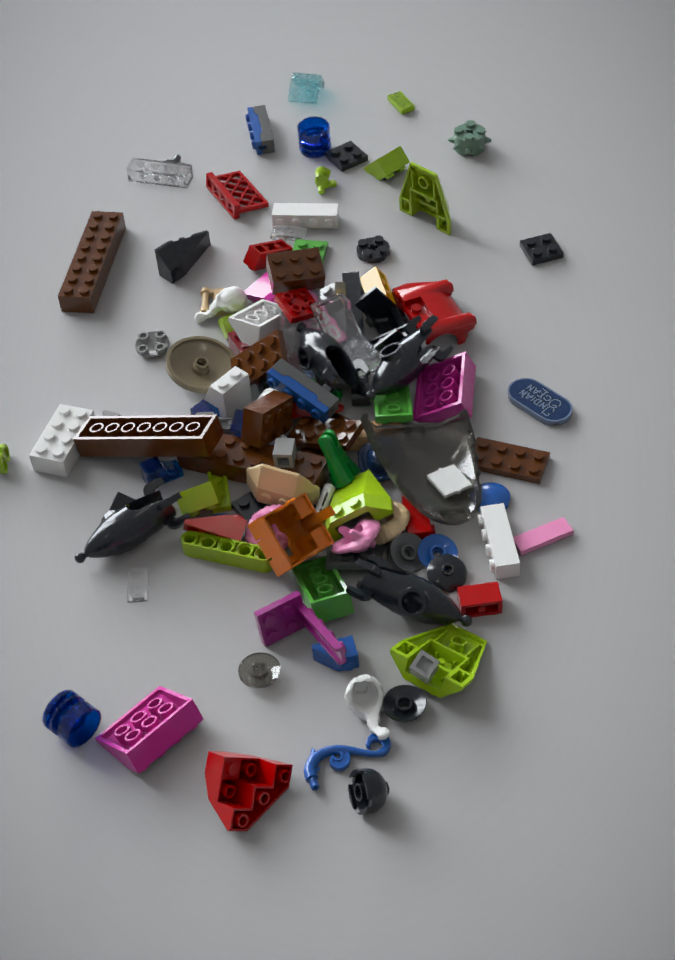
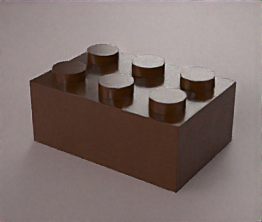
(295, 270)
(267, 419)

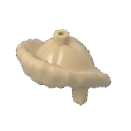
(393, 524)

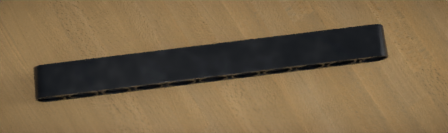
(353, 293)

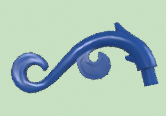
(343, 762)

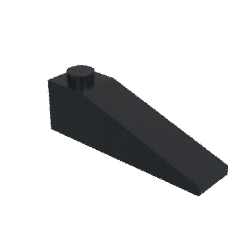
(179, 256)

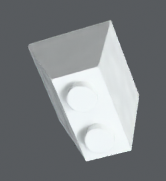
(230, 392)

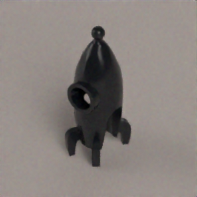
(328, 359)
(402, 361)
(133, 524)
(405, 594)

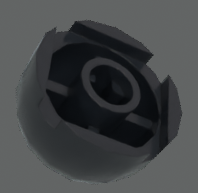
(367, 790)

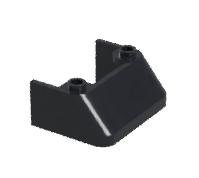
(383, 316)

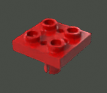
(296, 308)

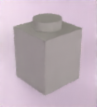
(284, 452)

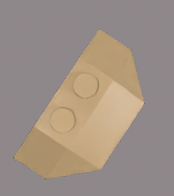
(277, 486)

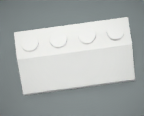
(256, 321)

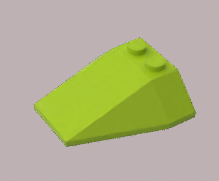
(424, 193)
(357, 498)
(454, 648)

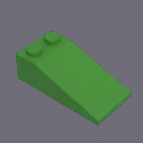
(323, 589)

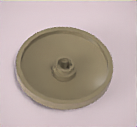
(198, 362)

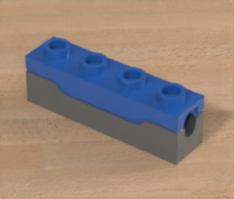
(260, 130)
(305, 391)

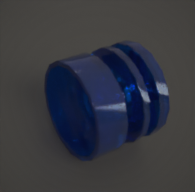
(314, 137)
(71, 718)

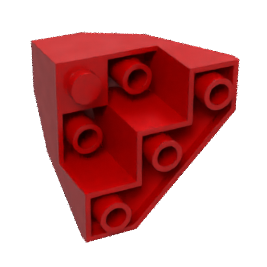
(244, 786)

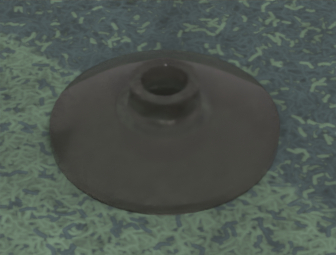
(262, 664)

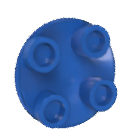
(494, 494)

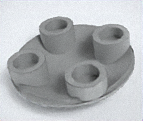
(152, 343)

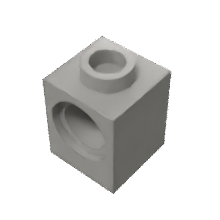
(424, 667)

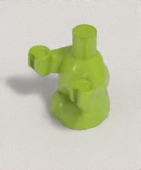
(322, 179)

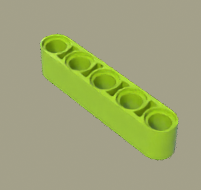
(225, 551)

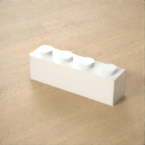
(306, 215)
(499, 541)

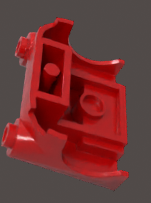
(437, 300)

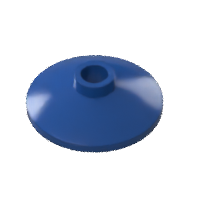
(435, 544)

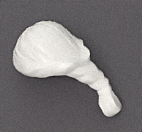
(229, 300)
(365, 699)

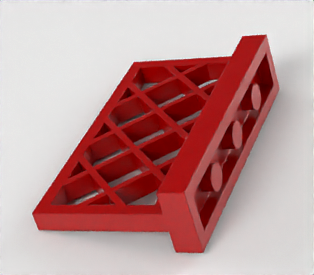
(226, 198)

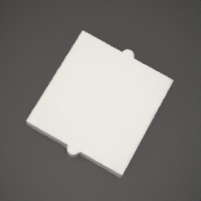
(449, 481)

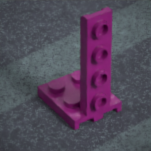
(292, 615)

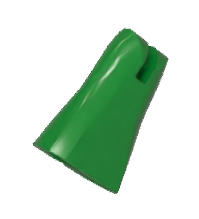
(340, 466)

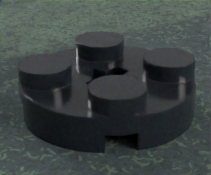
(366, 246)

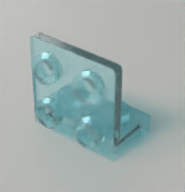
(305, 87)

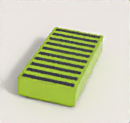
(401, 102)

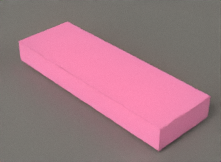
(542, 536)

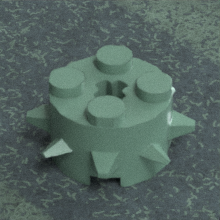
(469, 138)

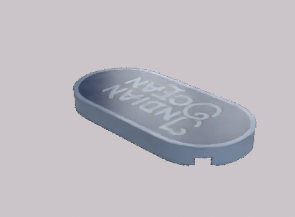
(540, 401)

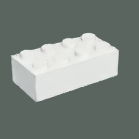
(55, 449)

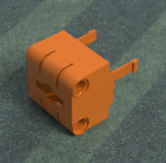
(302, 527)

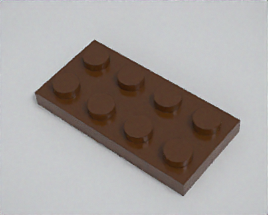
(261, 356)
(309, 430)
(511, 460)

